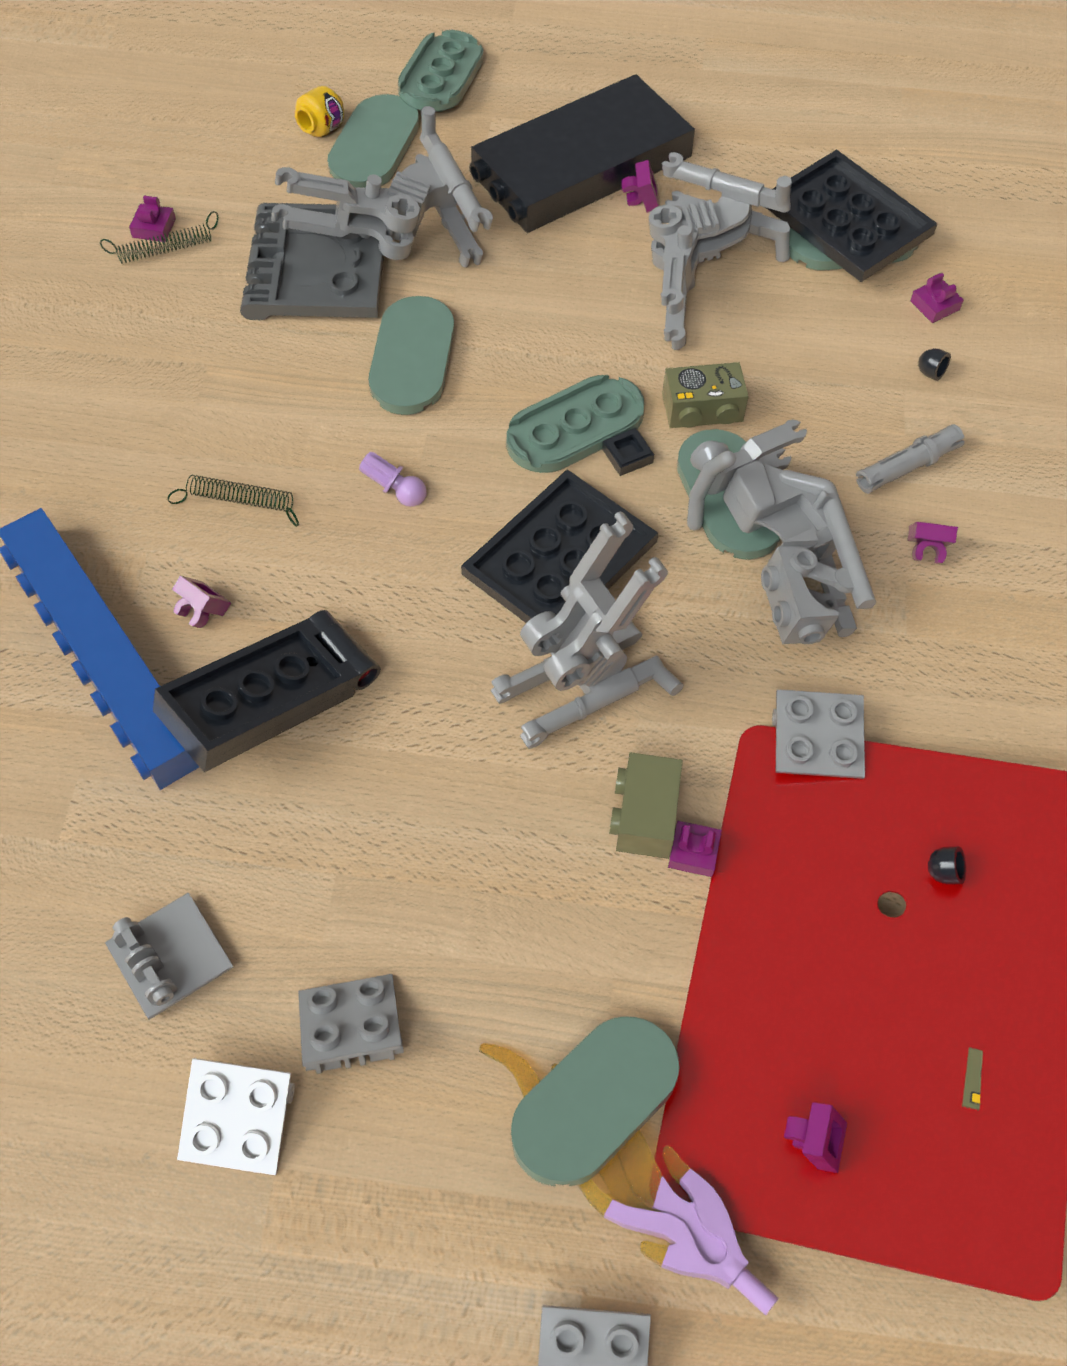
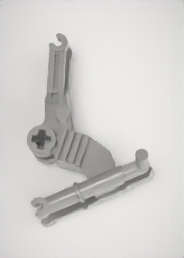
(393, 210)
(705, 228)
(589, 640)

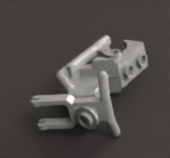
(805, 517)

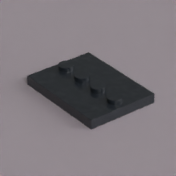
(853, 216)
(544, 543)

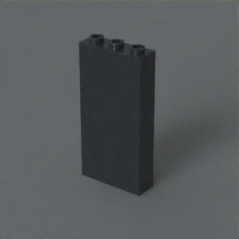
(579, 152)

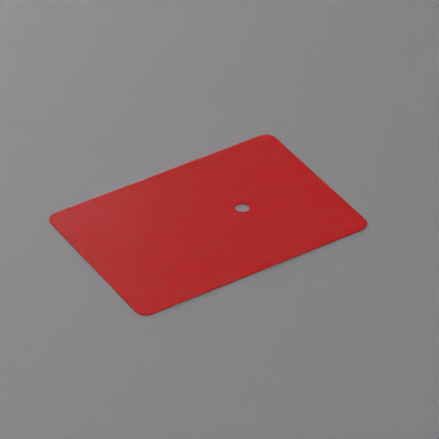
(835, 1004)

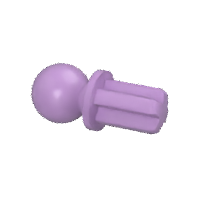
(409, 489)

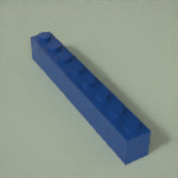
(97, 642)

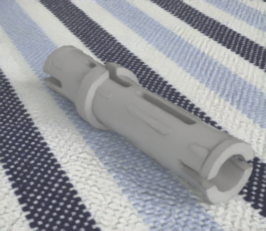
(922, 452)

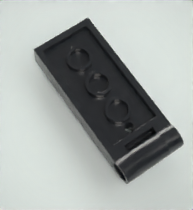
(263, 689)

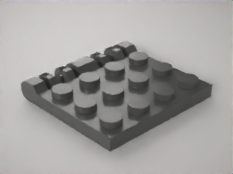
(310, 271)

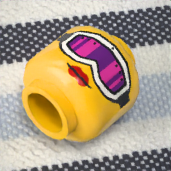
(319, 111)

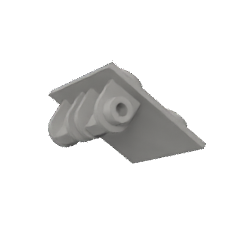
(819, 733)
(167, 955)
(349, 1023)
(593, 1337)

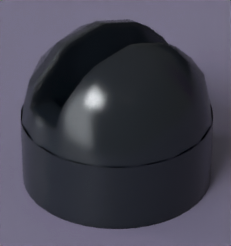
(934, 363)
(948, 865)

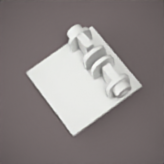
(234, 1116)

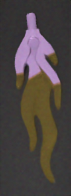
(644, 1202)

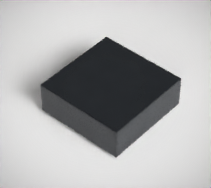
(628, 451)

